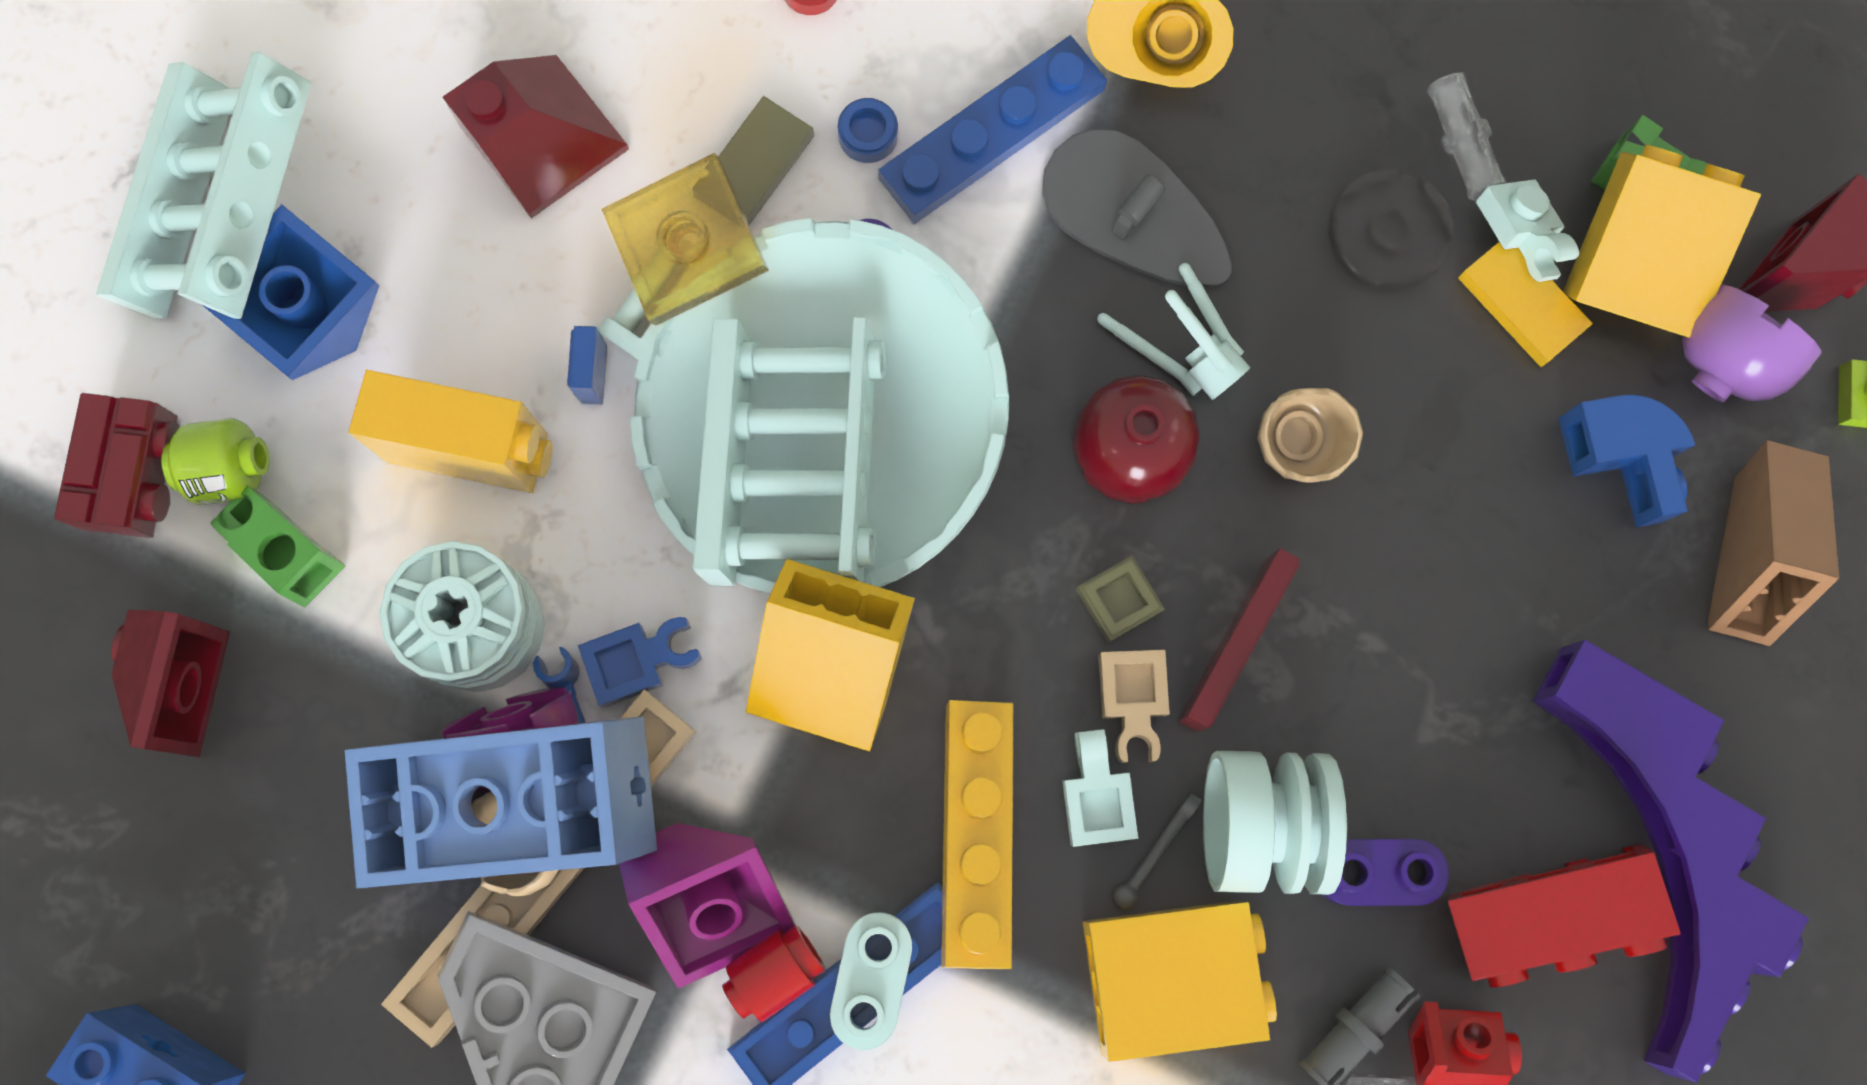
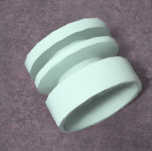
(496, 632)
(1285, 822)

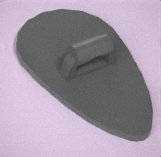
(1132, 208)

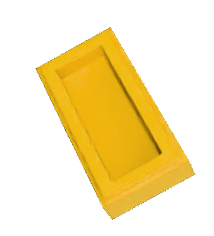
(1530, 311)

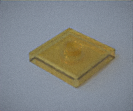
(684, 239)

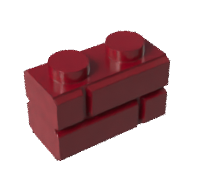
(115, 466)

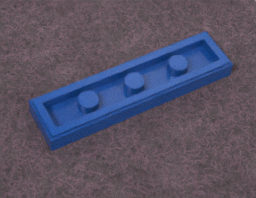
(802, 1032)

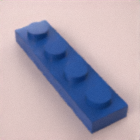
(992, 129)

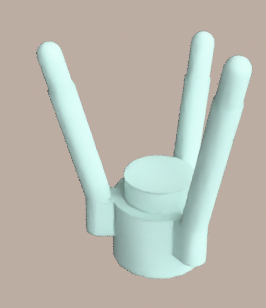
(1217, 359)

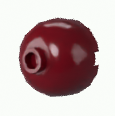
(1136, 439)

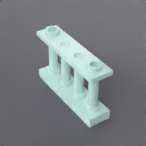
(172, 180)
(734, 420)

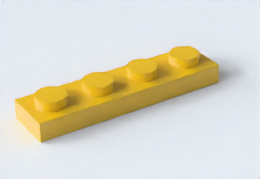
(977, 836)

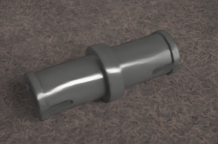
(1360, 1029)

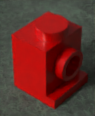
(1462, 1047)

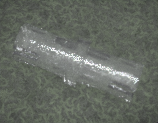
(1465, 134)

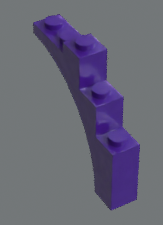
(1701, 839)

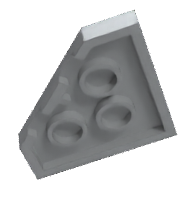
(538, 1010)

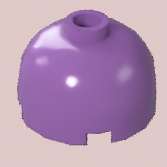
(1745, 350)

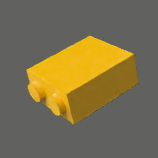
(1661, 240)
(451, 431)
(828, 654)
(1178, 980)

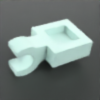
(1525, 219)
(1098, 802)

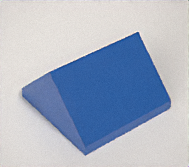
(303, 300)

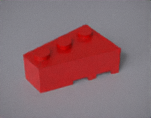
(1564, 916)

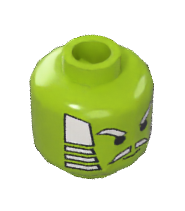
(214, 460)

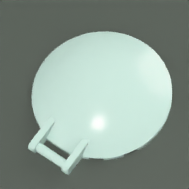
(934, 412)

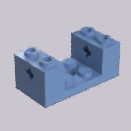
(560, 795)

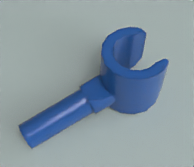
(565, 678)

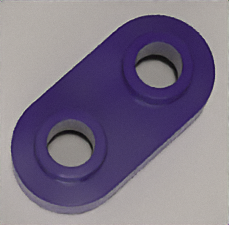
(1385, 874)

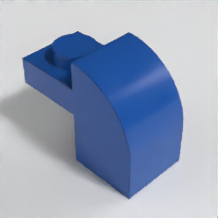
(1641, 441)

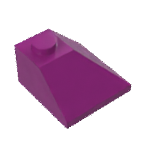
(703, 899)

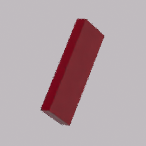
(1239, 641)

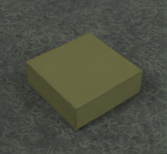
(1120, 599)

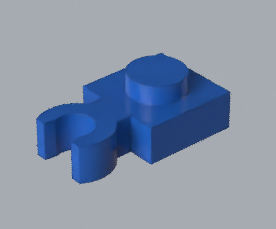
(628, 662)

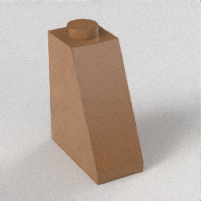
(1775, 544)

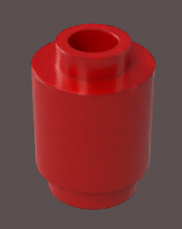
(772, 974)

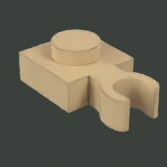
(1134, 690)

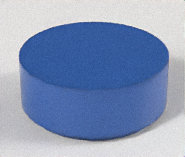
(867, 130)

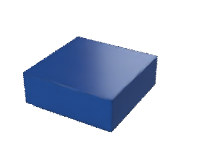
(587, 364)

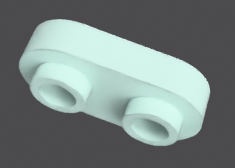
(871, 981)

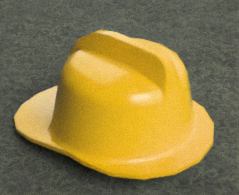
(1161, 39)

